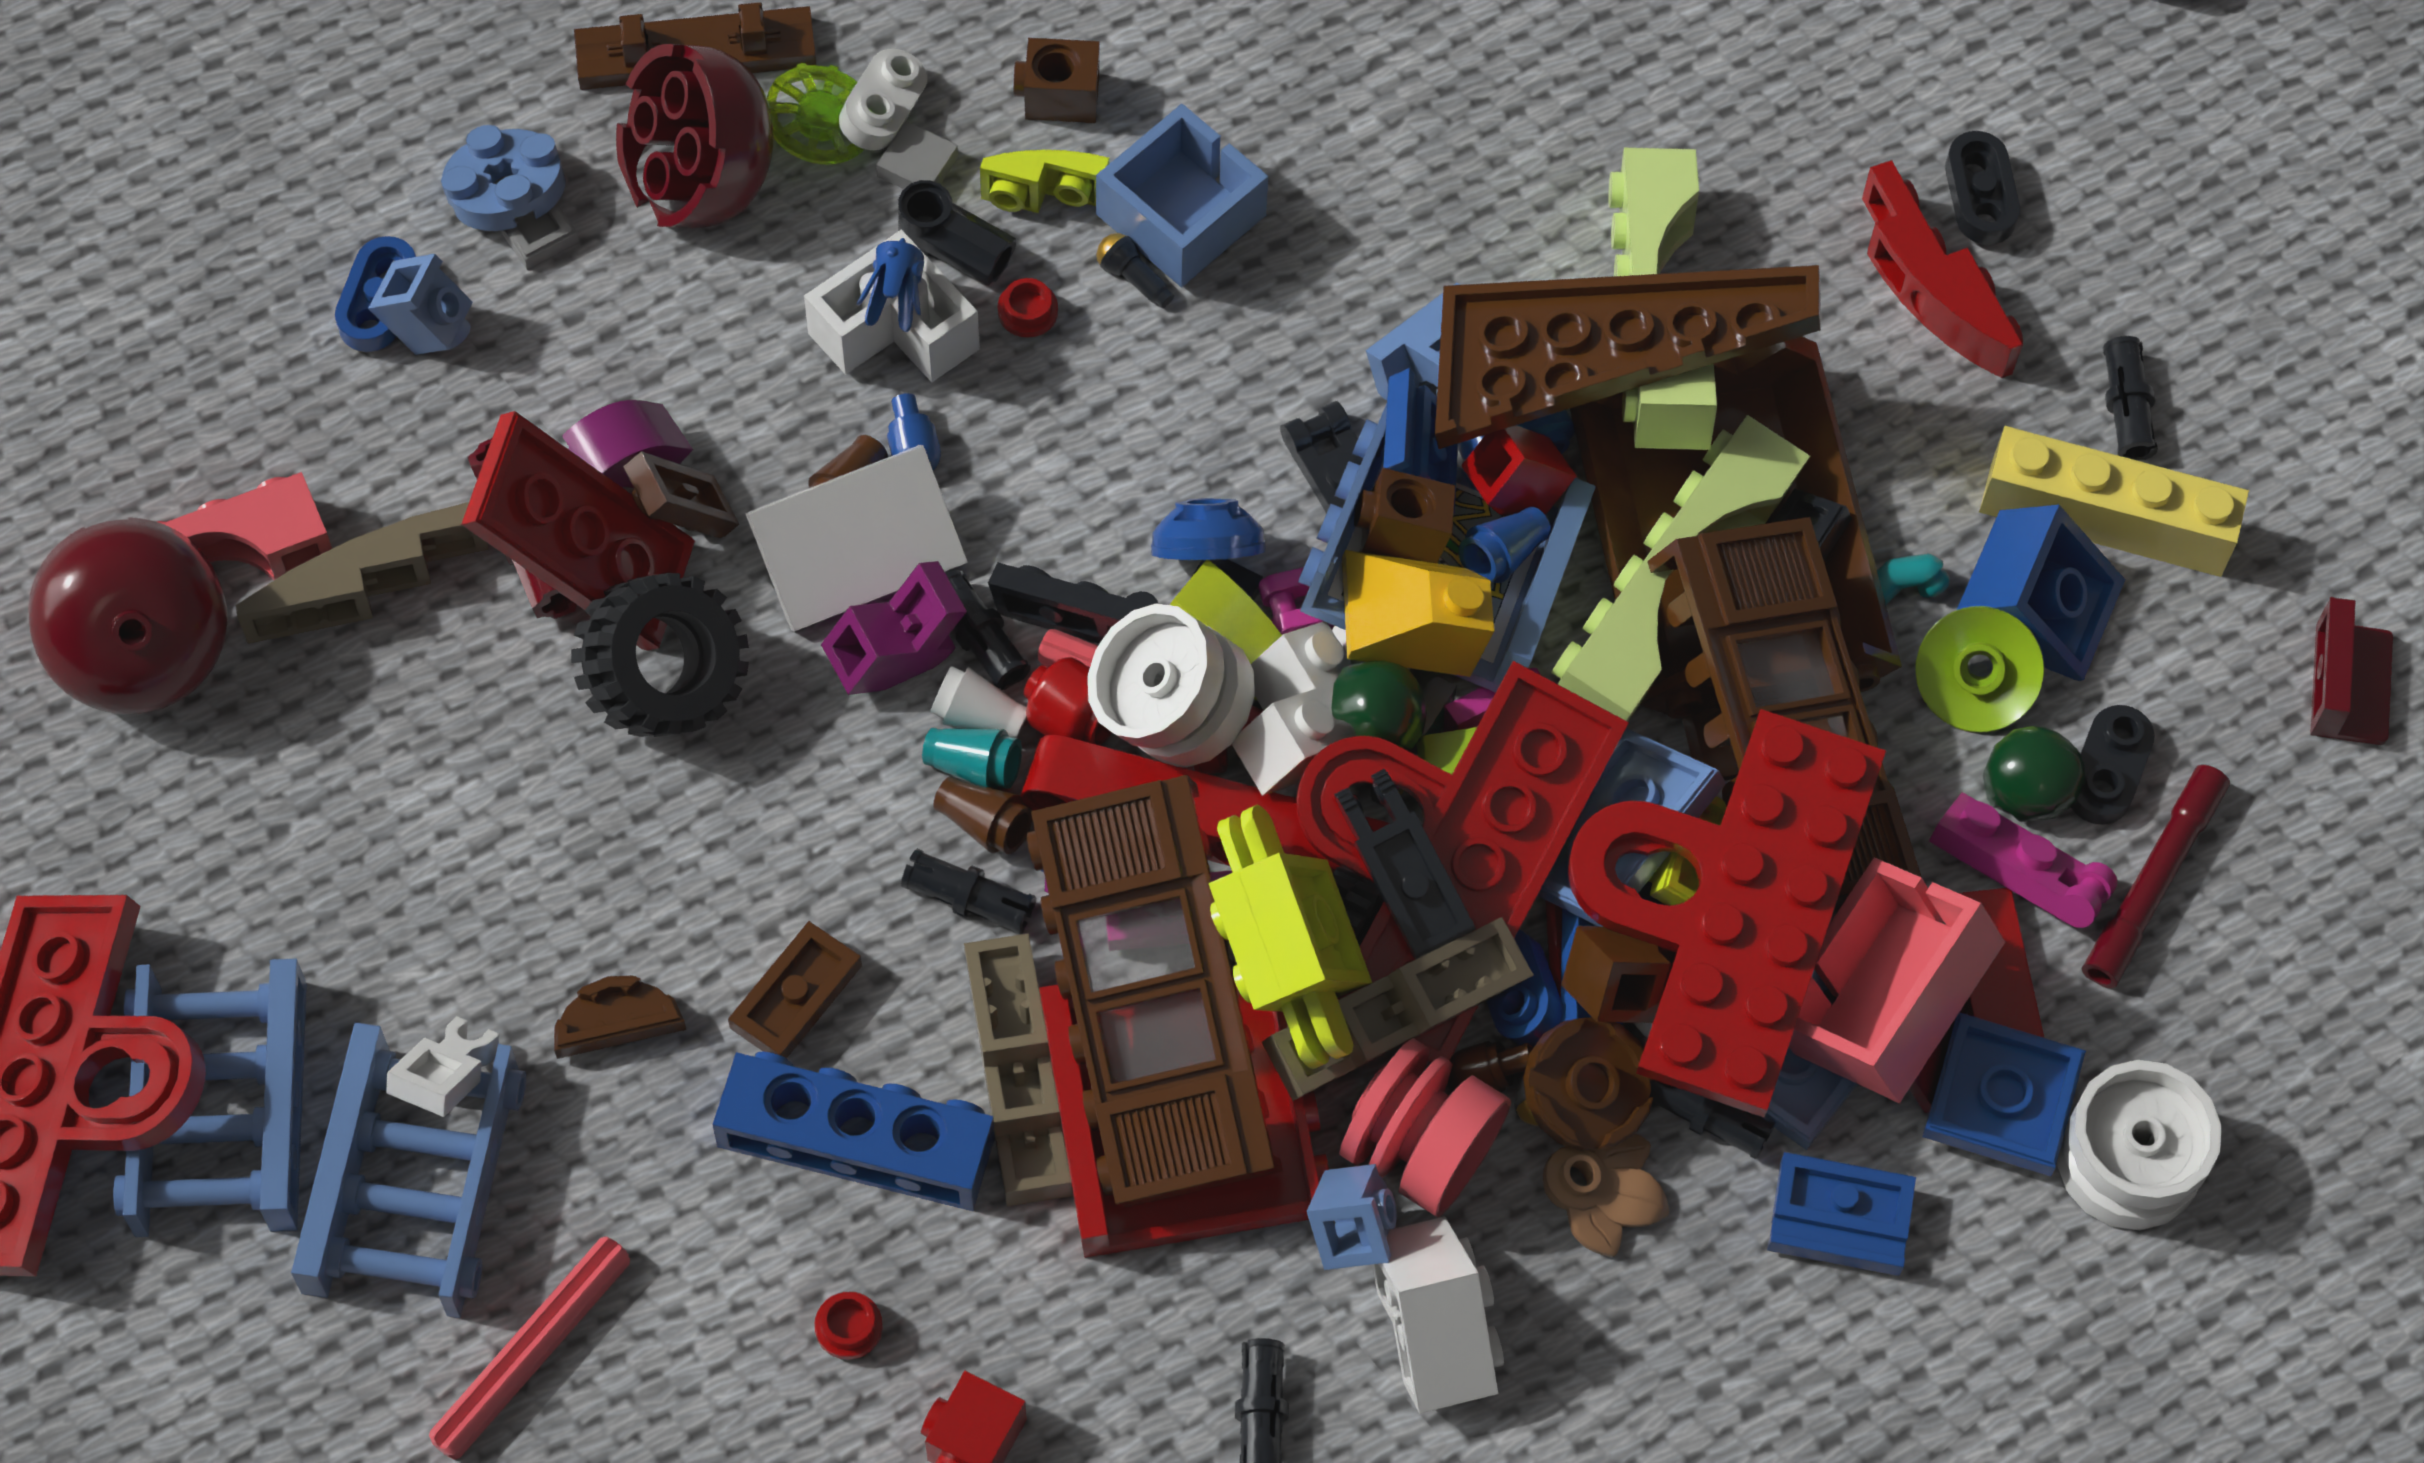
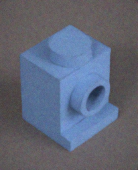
(422, 305)
(1362, 1215)

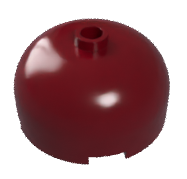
(718, 128)
(118, 575)

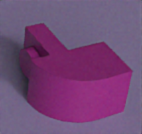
(623, 430)
(896, 639)

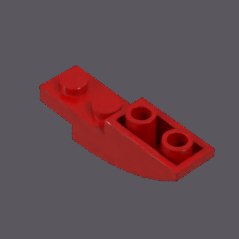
(1939, 289)

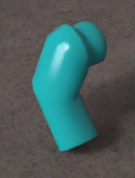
(1917, 570)

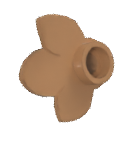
(1614, 1193)

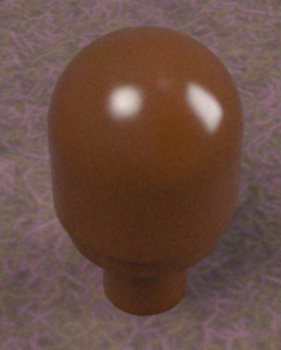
(1489, 1063)

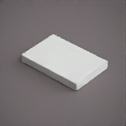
(855, 537)

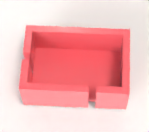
(1893, 978)

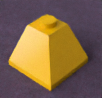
(1415, 613)

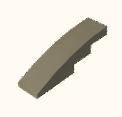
(339, 582)
(1410, 1003)
(1018, 1070)

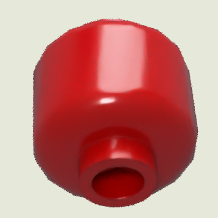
(1061, 704)

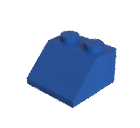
(2050, 580)

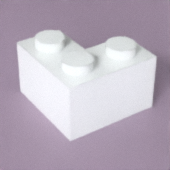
(935, 343)
(1296, 693)
(1439, 1315)

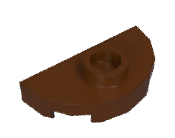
(613, 1014)

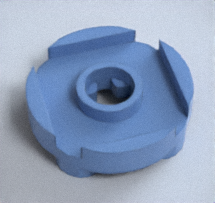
(532, 180)

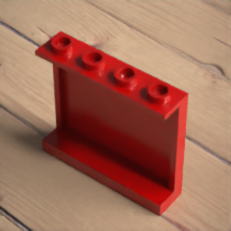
(1201, 1214)

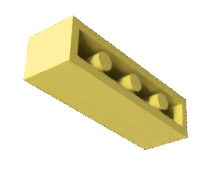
(2119, 500)

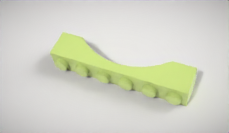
(1656, 216)
(1739, 490)

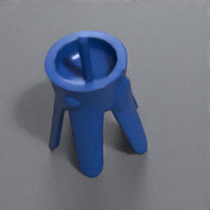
(896, 273)

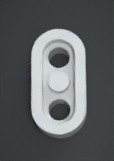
(890, 91)

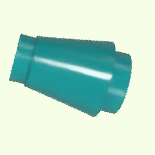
(974, 755)

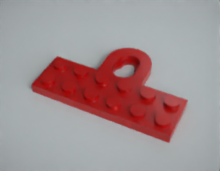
(1489, 821)
(1758, 908)
(55, 1036)

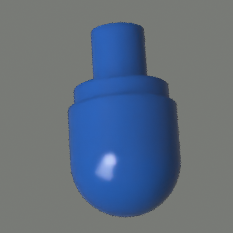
(912, 429)

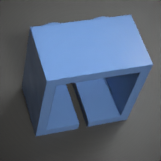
(1168, 195)

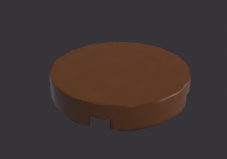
(1587, 1085)

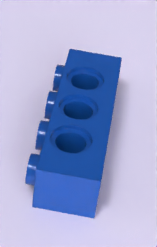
(944, 1174)

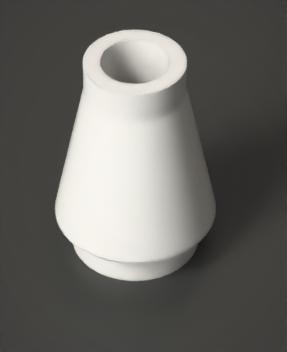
(974, 703)

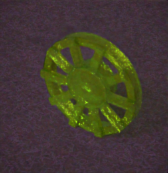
(814, 115)

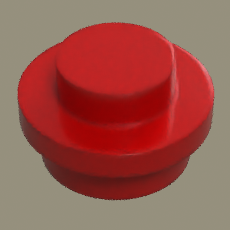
(1027, 308)
(848, 1325)

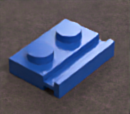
(1411, 432)
(1841, 1213)

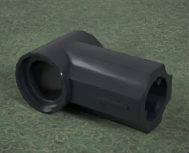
(955, 234)

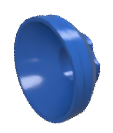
(1207, 531)

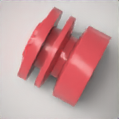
(1414, 1121)

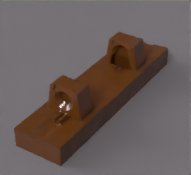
(769, 40)

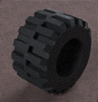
(707, 643)

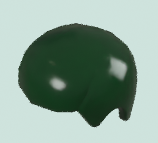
(1380, 702)
(2034, 774)

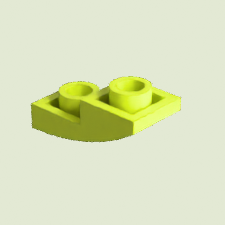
(1024, 177)
(1228, 610)

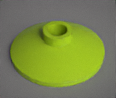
(1971, 700)

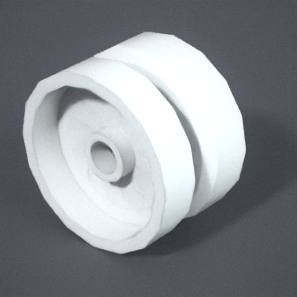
(1171, 685)
(2139, 1144)

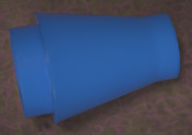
(1503, 544)

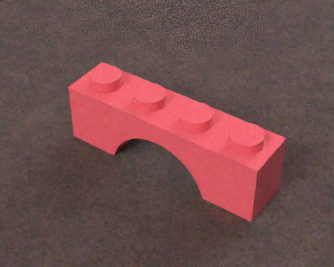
(265, 527)

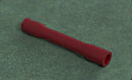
(2124, 932)

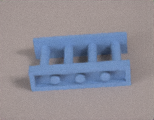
(272, 1127)
(342, 1191)

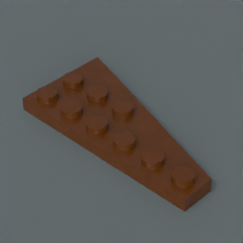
(1566, 342)

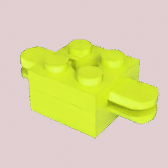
(1287, 935)

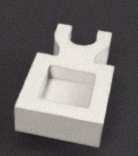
(444, 1072)

